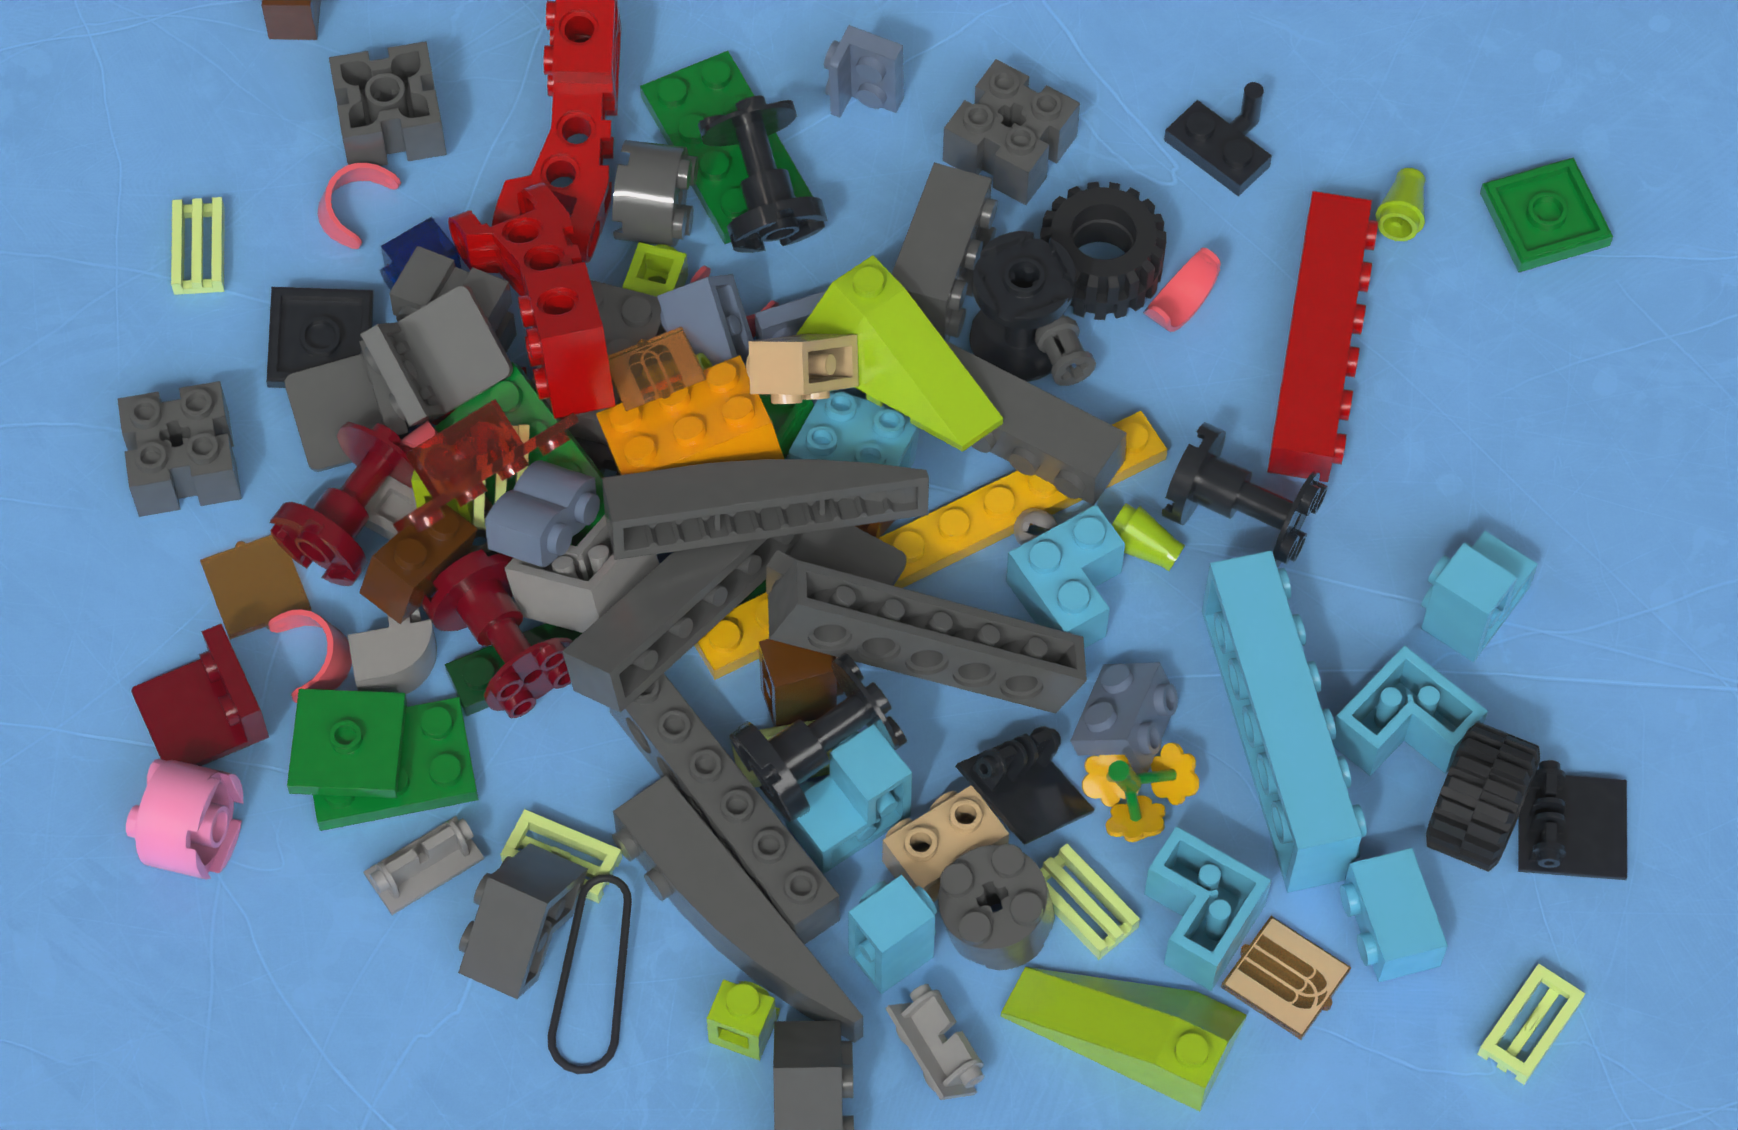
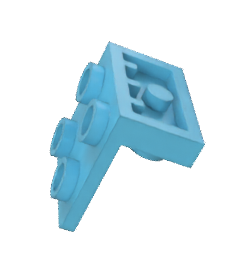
(856, 432)

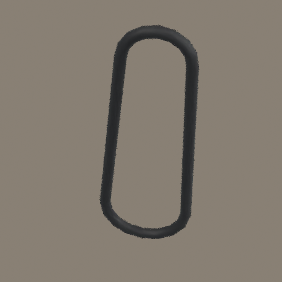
(619, 979)

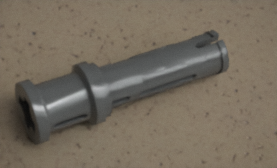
(1063, 349)

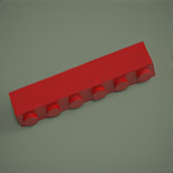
(1320, 337)

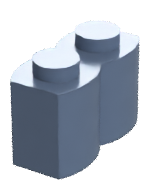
(542, 513)

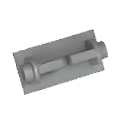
(424, 864)
(947, 1065)

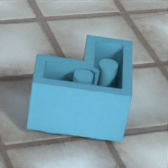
(1060, 571)
(1475, 593)
(1410, 705)
(857, 802)
(1214, 897)

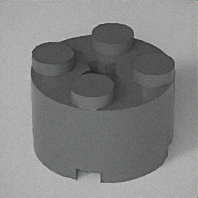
(653, 193)
(991, 877)

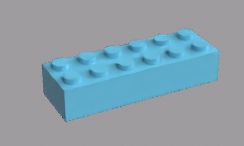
(1282, 721)

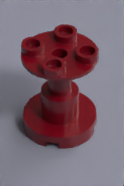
(339, 515)
(479, 597)

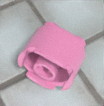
(186, 818)

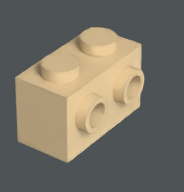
(802, 366)
(939, 837)

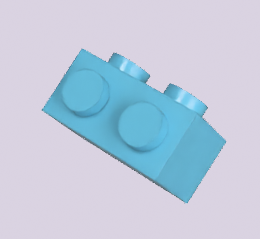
(1393, 915)
(891, 931)

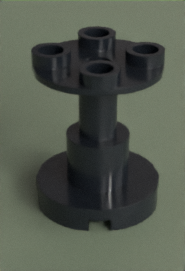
(767, 191)
(1019, 288)
(1226, 488)
(801, 749)

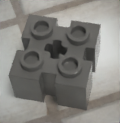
(388, 105)
(1011, 131)
(432, 275)
(179, 449)

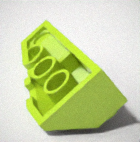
(903, 356)
(1143, 1031)

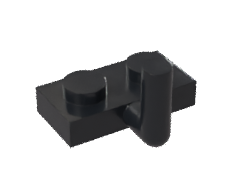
(1222, 147)

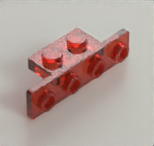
(469, 453)

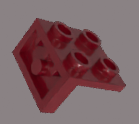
(202, 706)

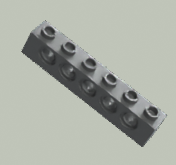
(926, 637)
(726, 801)

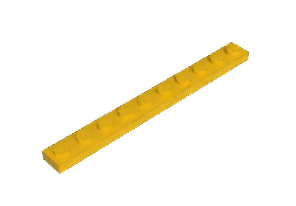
(937, 541)

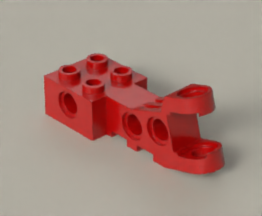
(584, 84)
(553, 298)

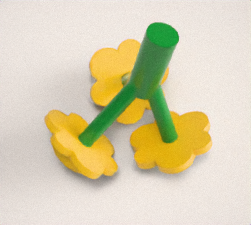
(1113, 778)

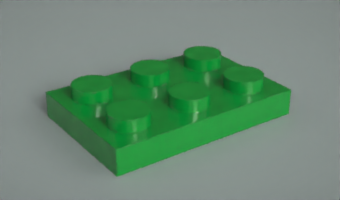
(432, 774)

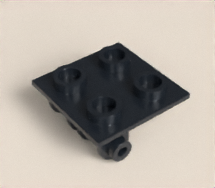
(1026, 785)
(1573, 825)

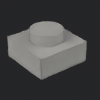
(388, 506)

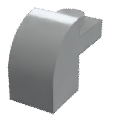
(394, 656)

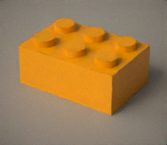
(694, 425)

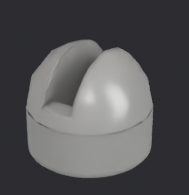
(1033, 516)

